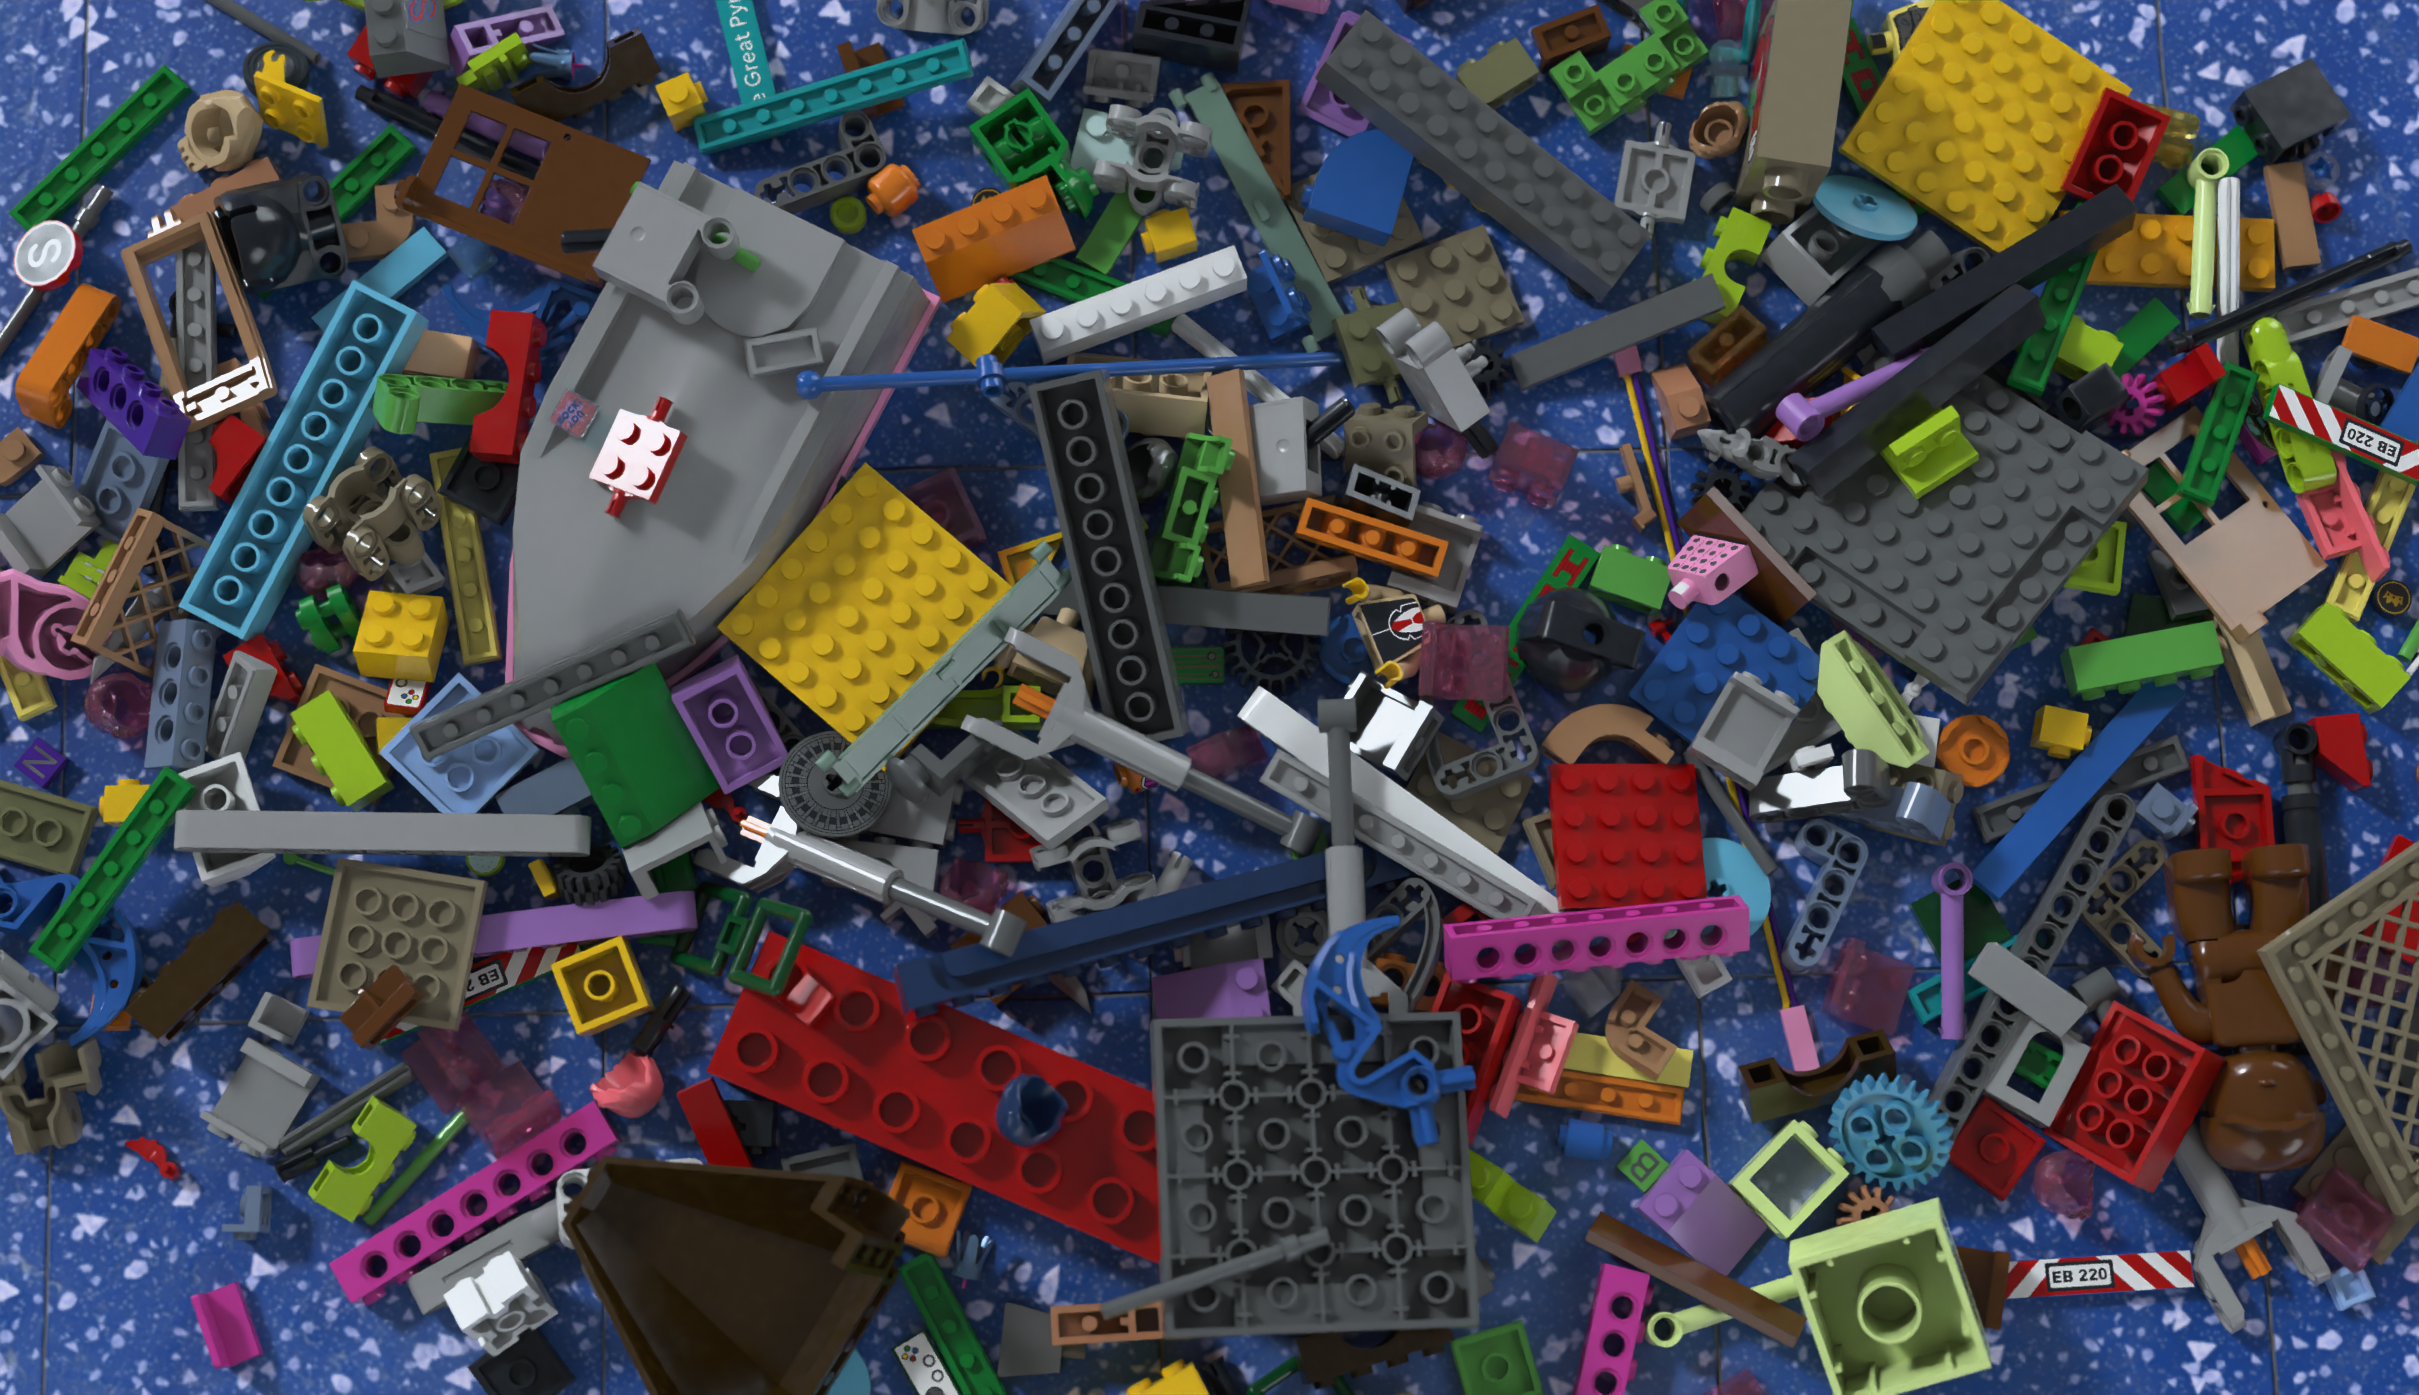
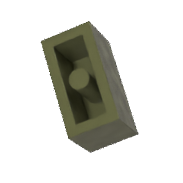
(1499, 74)

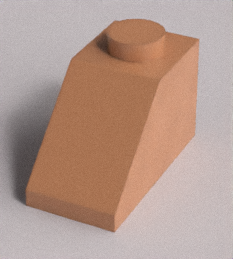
(1680, 401)

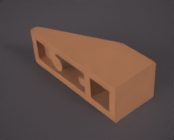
(1086, 1324)

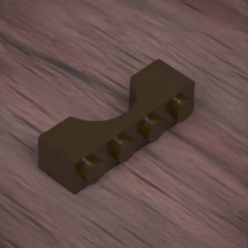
(626, 64)
(1775, 1091)
(1327, 1355)

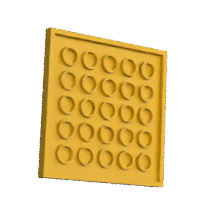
(1980, 120)
(862, 605)

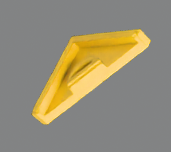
(1018, 561)

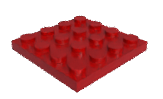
(1625, 835)

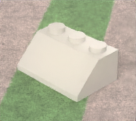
(224, 786)

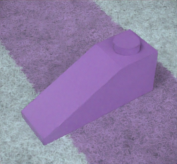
(472, 38)

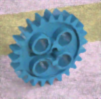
(1891, 1132)

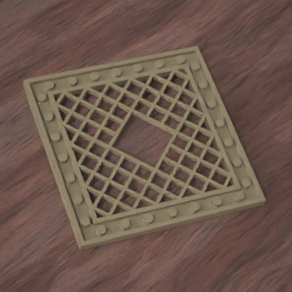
(2318, 1021)

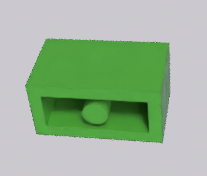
(1630, 579)

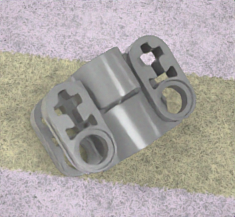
(934, 15)
(1130, 125)
(1085, 901)

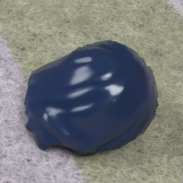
(1029, 1111)

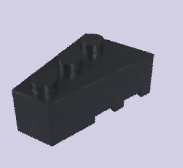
(1193, 32)

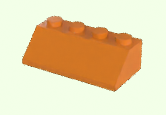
(994, 239)

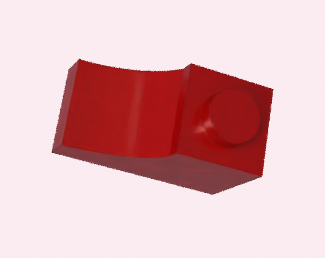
(2188, 377)
(236, 452)

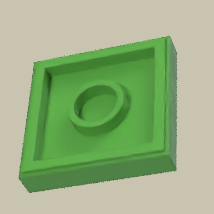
(1496, 1362)

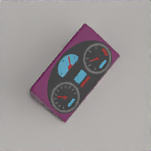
(2256, 434)

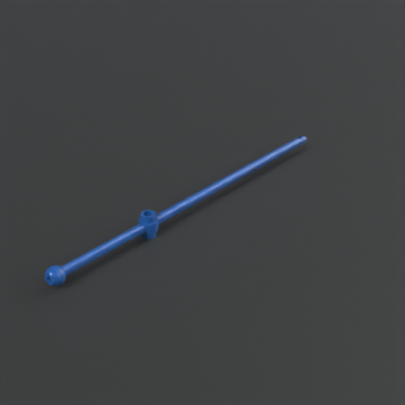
(991, 375)

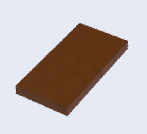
(1777, 587)

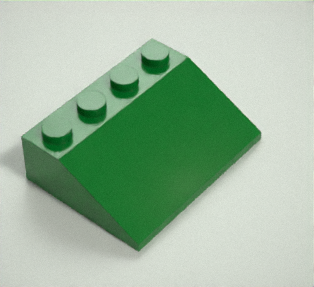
(634, 753)

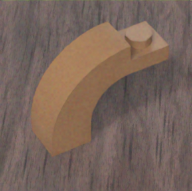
(1605, 723)

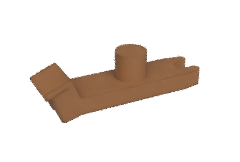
(1634, 483)

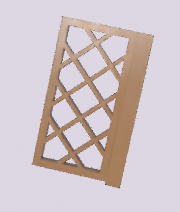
(1292, 579)
(118, 581)

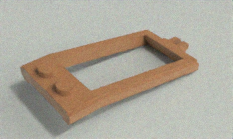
(230, 391)

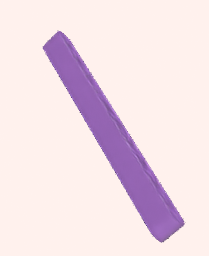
(556, 926)

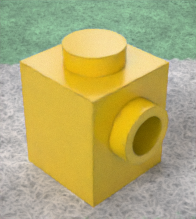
(682, 100)
(1169, 234)
(2060, 731)
(120, 800)

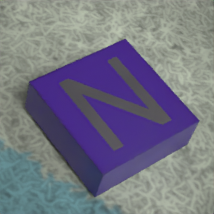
(41, 763)

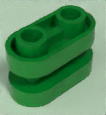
(322, 629)

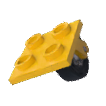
(278, 78)

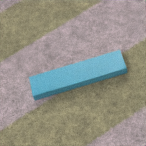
(395, 272)

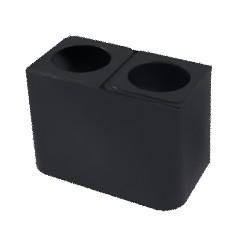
(2090, 400)

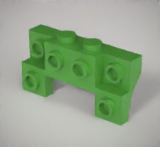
(1636, 74)
(1190, 497)

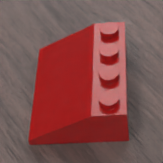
(2134, 1097)

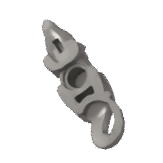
(1756, 457)

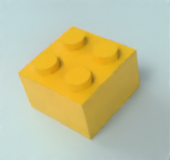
(994, 322)
(401, 636)
(602, 986)

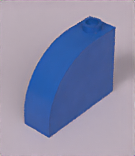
(1359, 187)

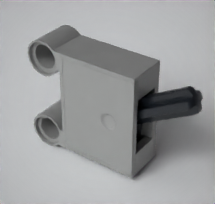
(655, 248)
(1438, 376)
(1288, 446)

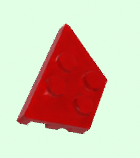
(2231, 811)

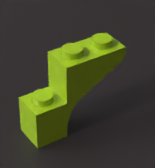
(1508, 1199)

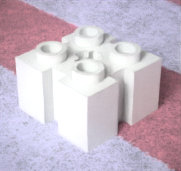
(500, 1303)

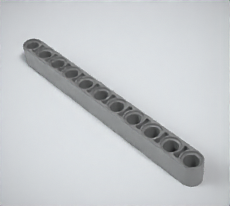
(382, 833)

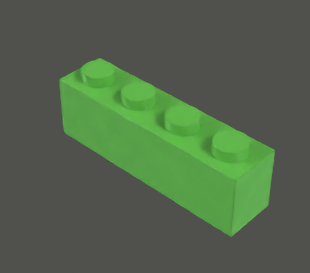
(2142, 659)

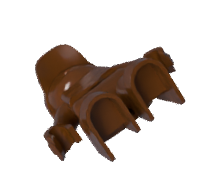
(2263, 1100)

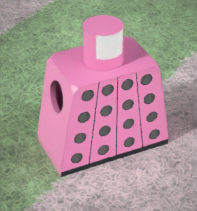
(1709, 570)

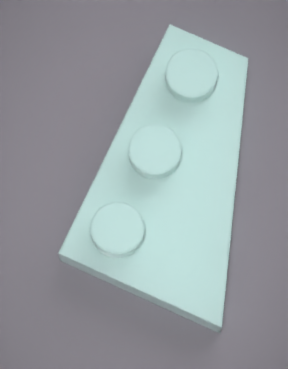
(1095, 143)

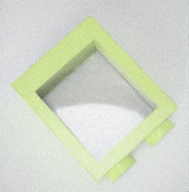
(1789, 1178)

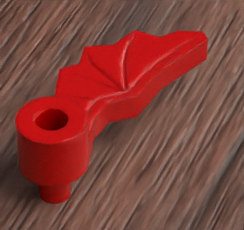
(1658, 628)
(726, 802)
(153, 1152)

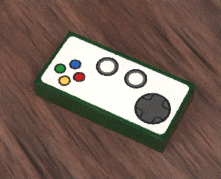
(925, 1366)

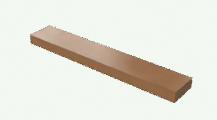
(1239, 485)

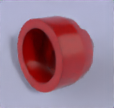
(2332, 206)

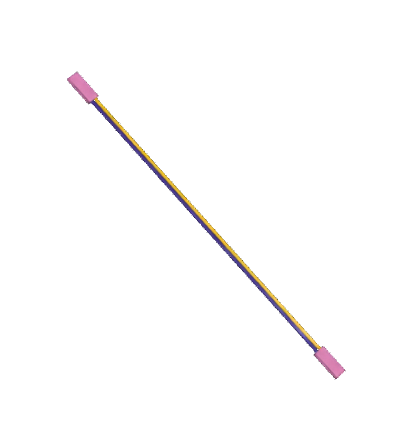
(1795, 1018)

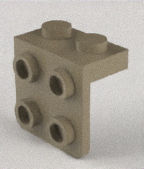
(1384, 440)
(1946, 782)

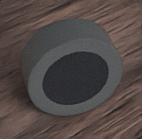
(1717, 198)

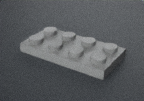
(1038, 795)

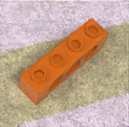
(1371, 539)

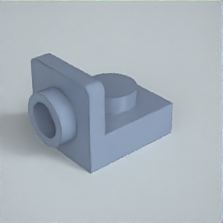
(2165, 813)
(256, 1210)

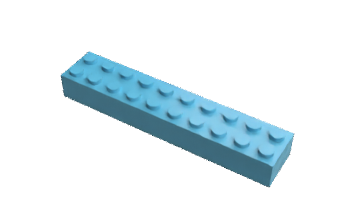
(302, 457)

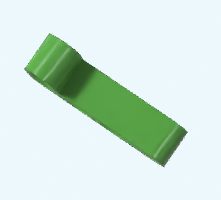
(410, 399)

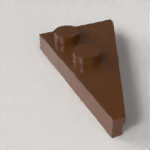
(1266, 118)

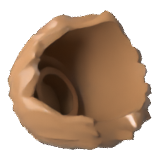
(1719, 130)

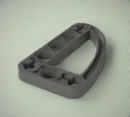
(1501, 753)
(1433, 933)

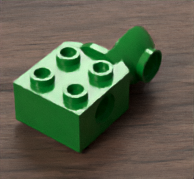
(1025, 145)

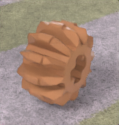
(1863, 1203)

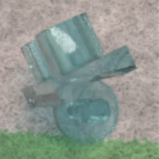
(1723, 70)

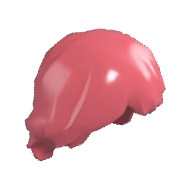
(630, 1087)

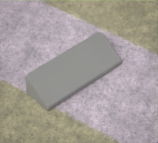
(239, 706)
(2027, 989)

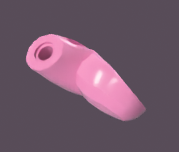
(39, 626)

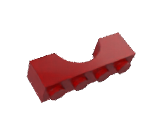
(504, 428)

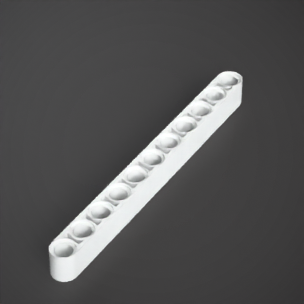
(1305, 743)

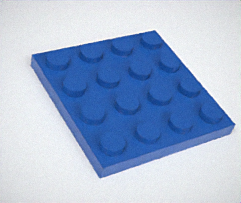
(1708, 650)

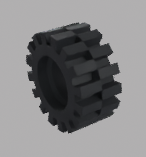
(591, 876)

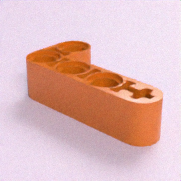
(61, 355)

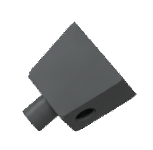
(1028, 1344)

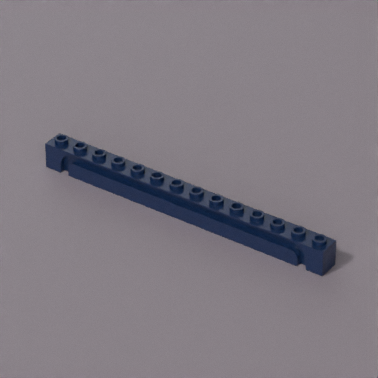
(1129, 930)

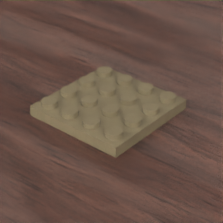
(399, 919)

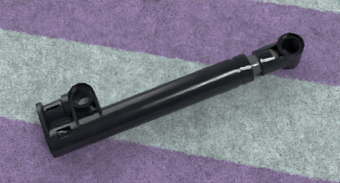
(2302, 819)

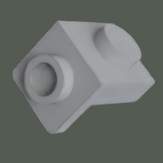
(922, 920)

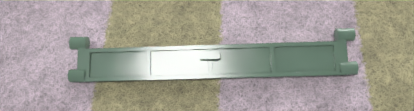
(1261, 201)
(948, 674)

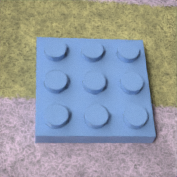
(467, 775)

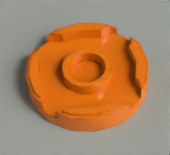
(1974, 749)

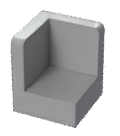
(279, 1018)

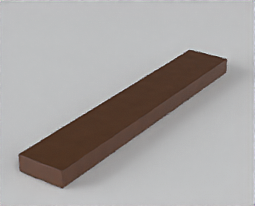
(1696, 1279)

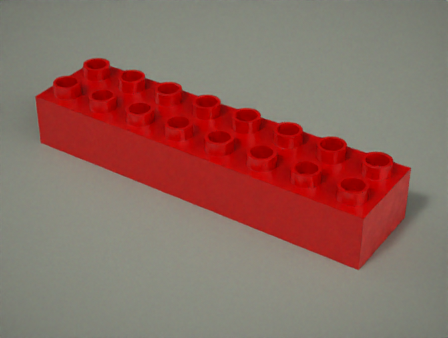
(934, 1095)

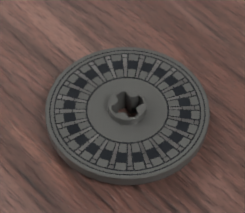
(816, 808)

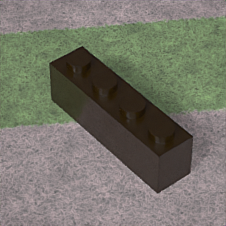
(199, 973)

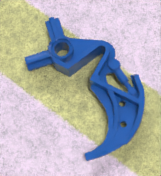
(538, 302)
(34, 902)
(1390, 1082)

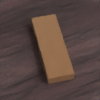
(2291, 216)

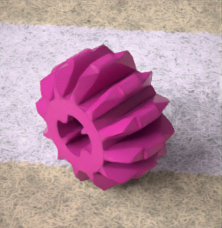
(2142, 414)

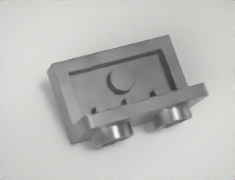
(1122, 77)

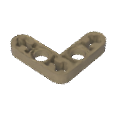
(2113, 914)

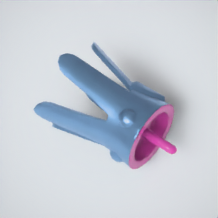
(562, 59)
(969, 1259)

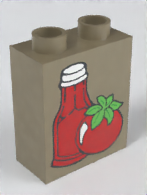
(1792, 107)

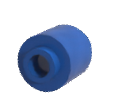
(1584, 1139)

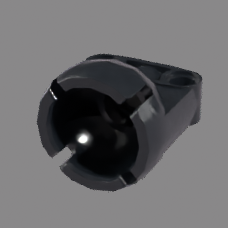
(280, 233)
(1555, 645)

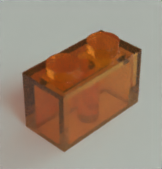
(1727, 346)

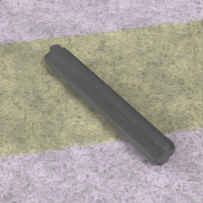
(346, 1109)

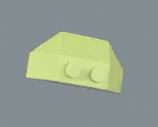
(1867, 703)

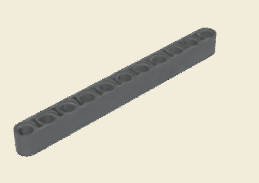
(2025, 947)

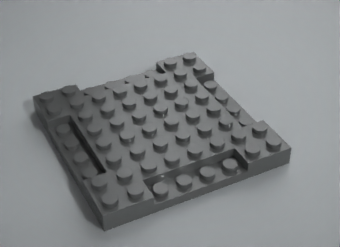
(1969, 563)
(1273, 1148)

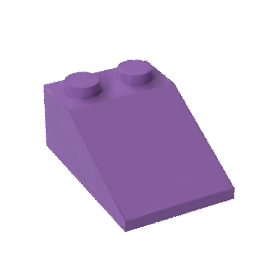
(1323, 104)
(730, 723)
(1213, 992)
(1700, 1214)

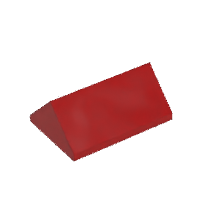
(2115, 147)

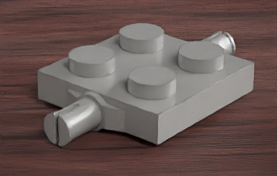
(1655, 180)

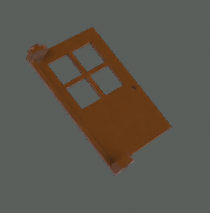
(577, 187)

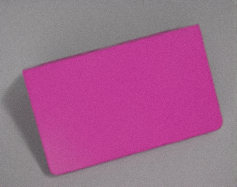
(227, 1326)

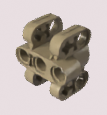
(374, 512)

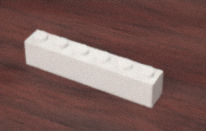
(1139, 304)

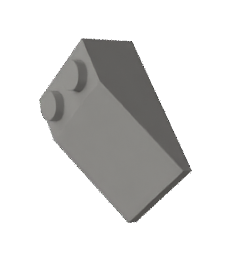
(1815, 255)

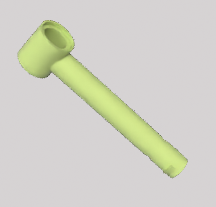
(2204, 229)
(1706, 1315)

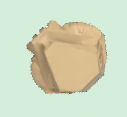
(231, 134)

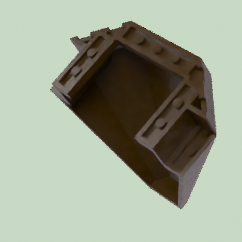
(735, 1271)

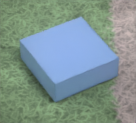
(2349, 1288)

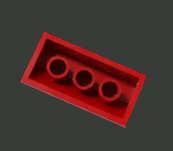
(1486, 1032)

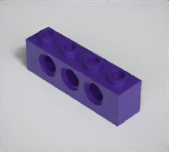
(133, 403)

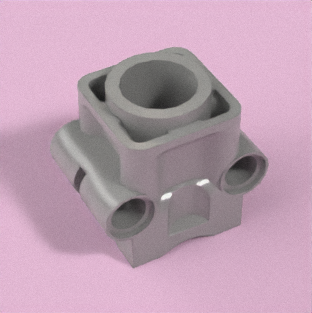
(24, 1012)

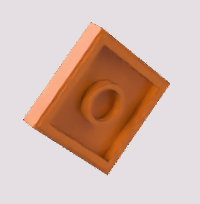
(934, 1205)

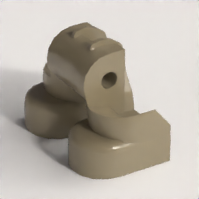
(57, 1115)

